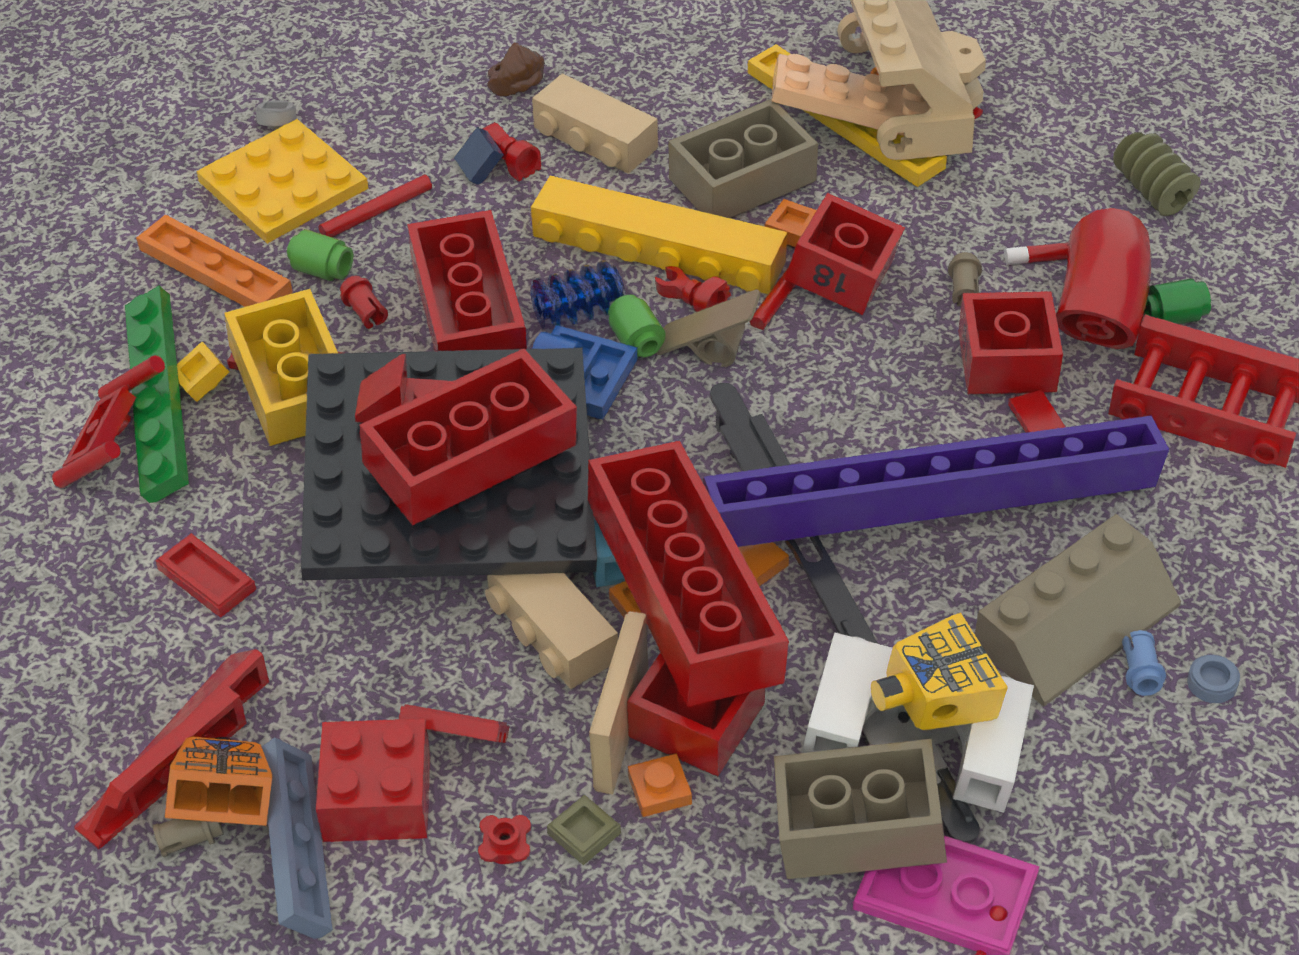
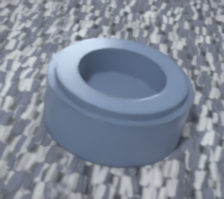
(1213, 678)

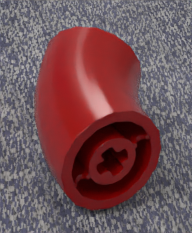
(1106, 279)

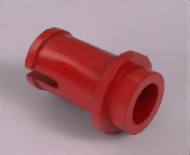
(358, 294)

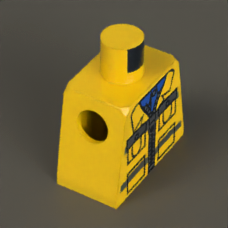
(941, 677)

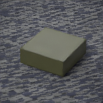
(583, 829)

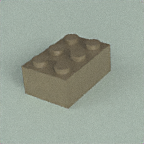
(743, 160)
(859, 809)

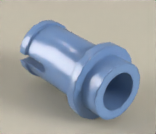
(1144, 671)

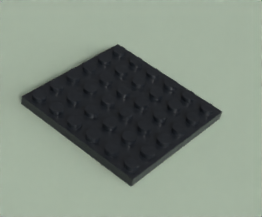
(516, 527)

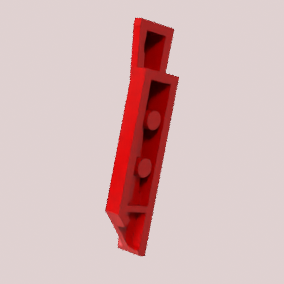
(209, 713)

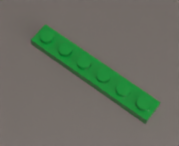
(157, 401)

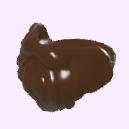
(517, 73)

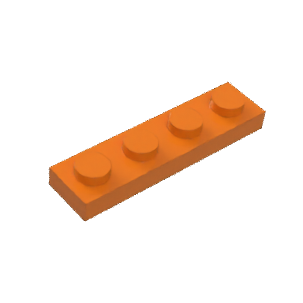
(212, 263)

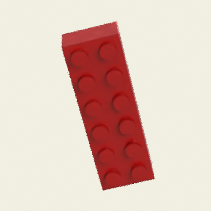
(686, 574)

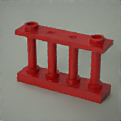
(1219, 359)

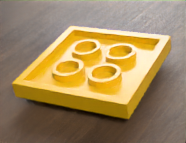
(282, 180)

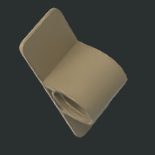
(713, 332)

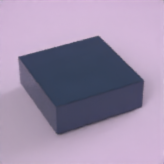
(478, 156)

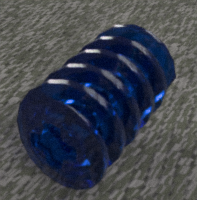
(576, 293)

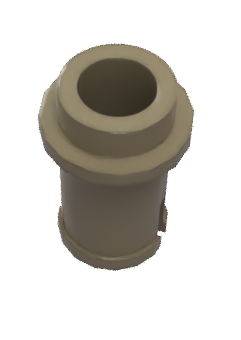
(964, 271)
(182, 833)

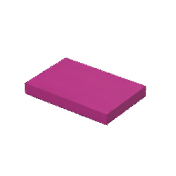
(954, 897)

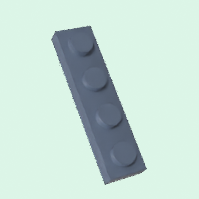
(296, 842)

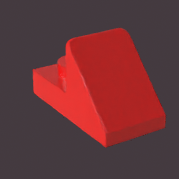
(390, 389)

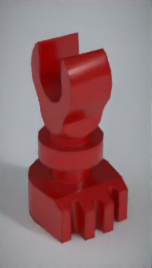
(520, 155)
(692, 291)

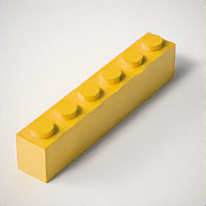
(659, 234)

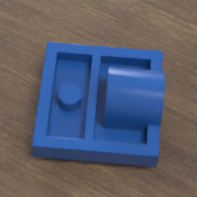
(604, 362)

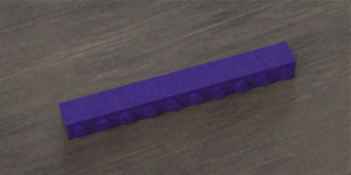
(938, 480)

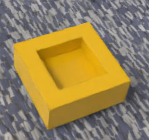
(200, 371)

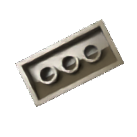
(1077, 609)

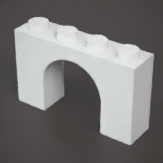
(846, 702)

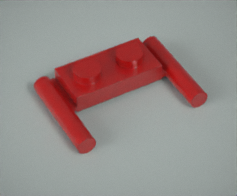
(106, 421)

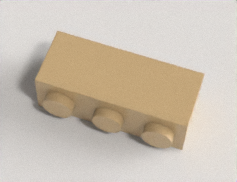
(595, 123)
(557, 621)

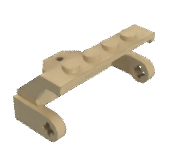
(940, 65)

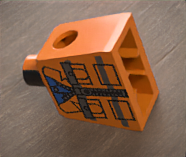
(219, 782)

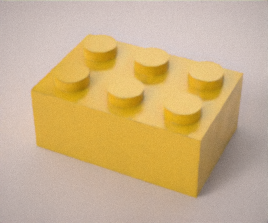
(272, 356)

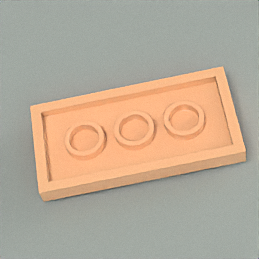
(842, 94)

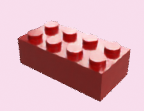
(466, 284)
(468, 435)

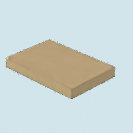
(610, 722)

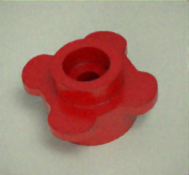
(504, 851)

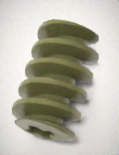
(1156, 172)

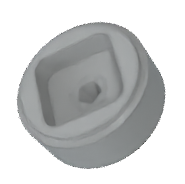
(275, 113)

